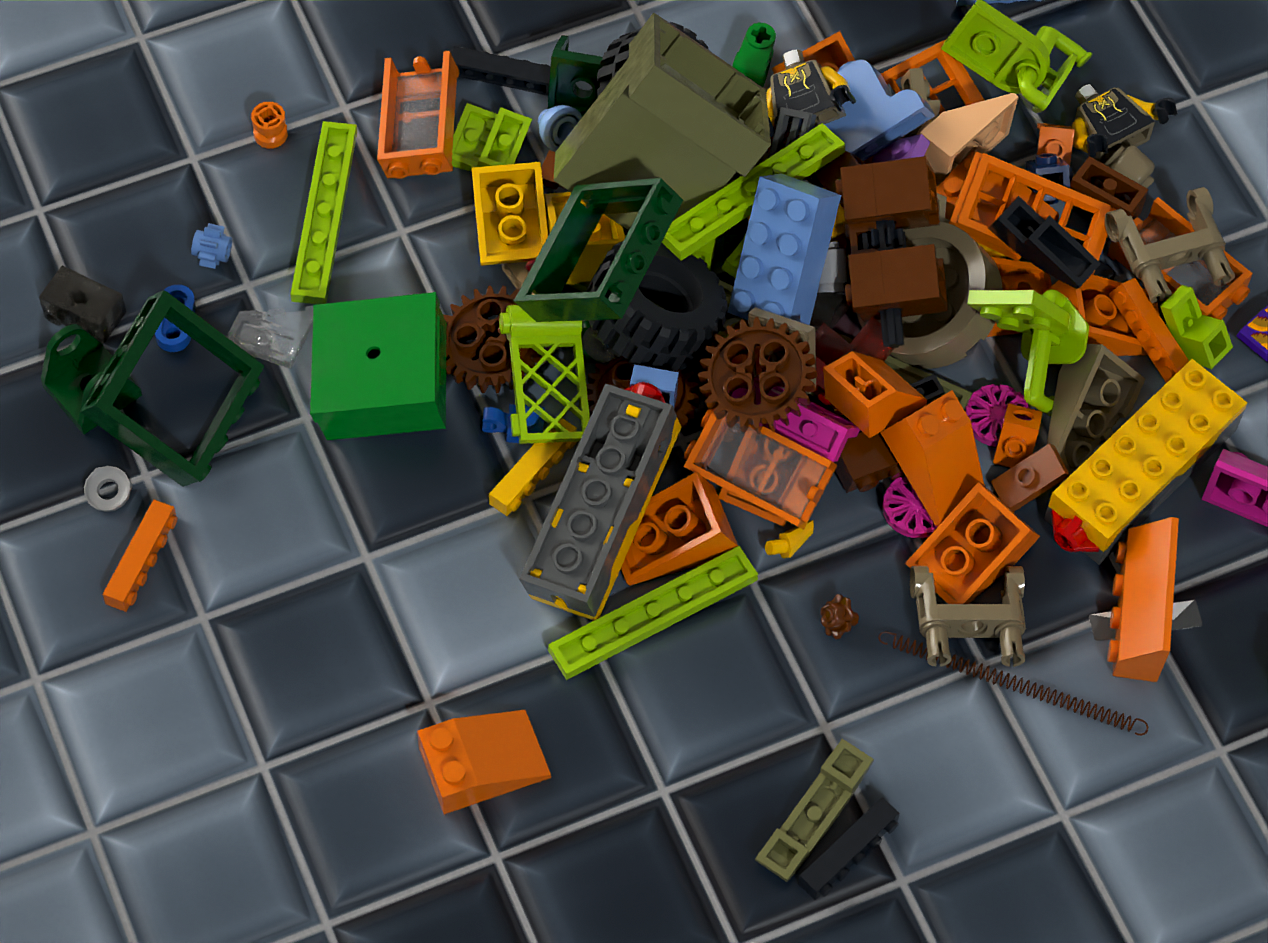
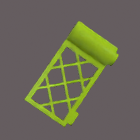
(527, 333)

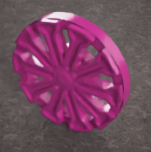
(993, 411)
(909, 507)

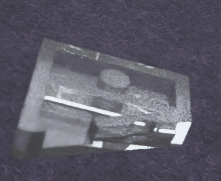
(272, 334)

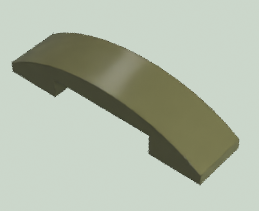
(816, 811)

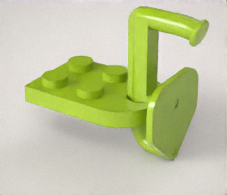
(1012, 55)
(1050, 329)

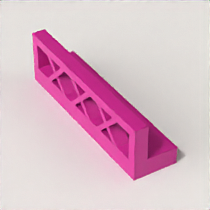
(814, 429)

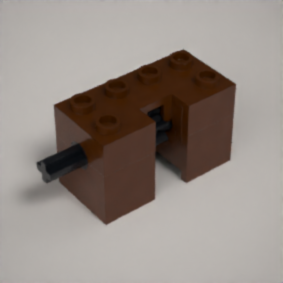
(883, 272)

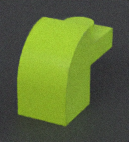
(1198, 335)

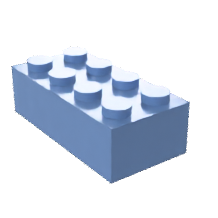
(784, 248)

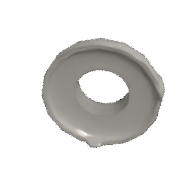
(101, 476)

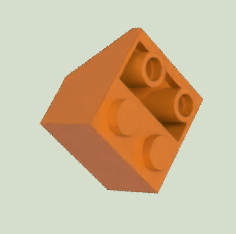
(869, 392)

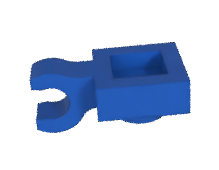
(498, 421)

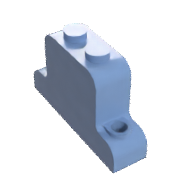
(877, 115)

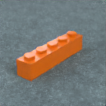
(1149, 328)
(140, 555)

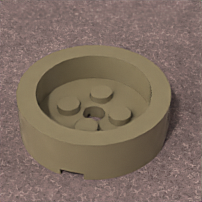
(946, 336)

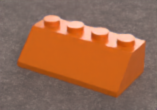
(1144, 600)

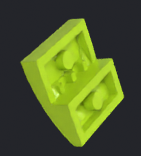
(488, 137)

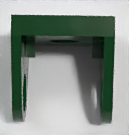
(568, 69)
(72, 368)

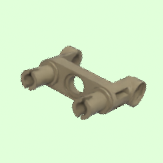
(1149, 259)
(947, 621)

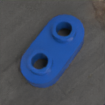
(167, 329)

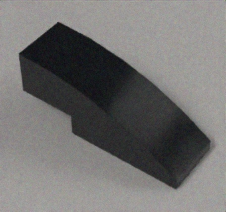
(1044, 243)

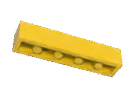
(527, 472)

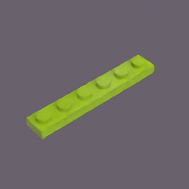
(736, 199)
(324, 213)
(652, 612)

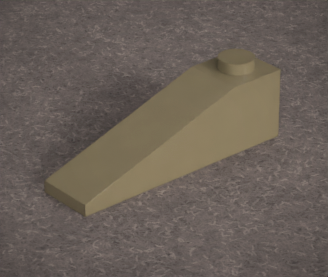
(1090, 402)

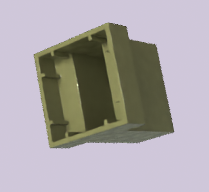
(668, 117)

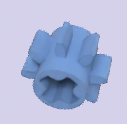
(211, 246)

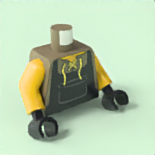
(807, 89)
(1115, 120)

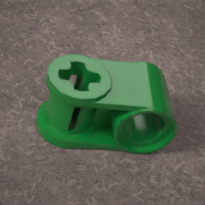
(756, 52)

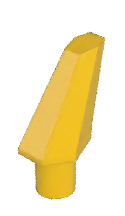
(789, 541)

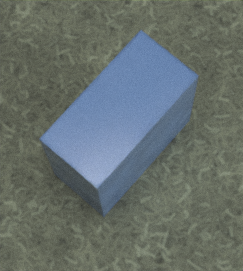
(662, 379)

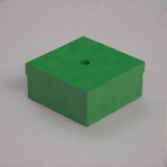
(379, 366)

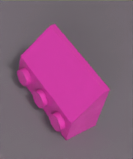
(1239, 486)

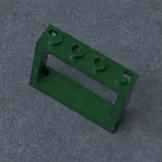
(656, 209)
(102, 412)

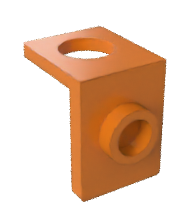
(1056, 140)
(1017, 436)

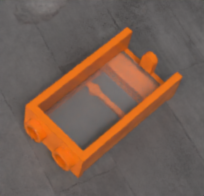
(417, 118)
(1213, 300)
(760, 468)

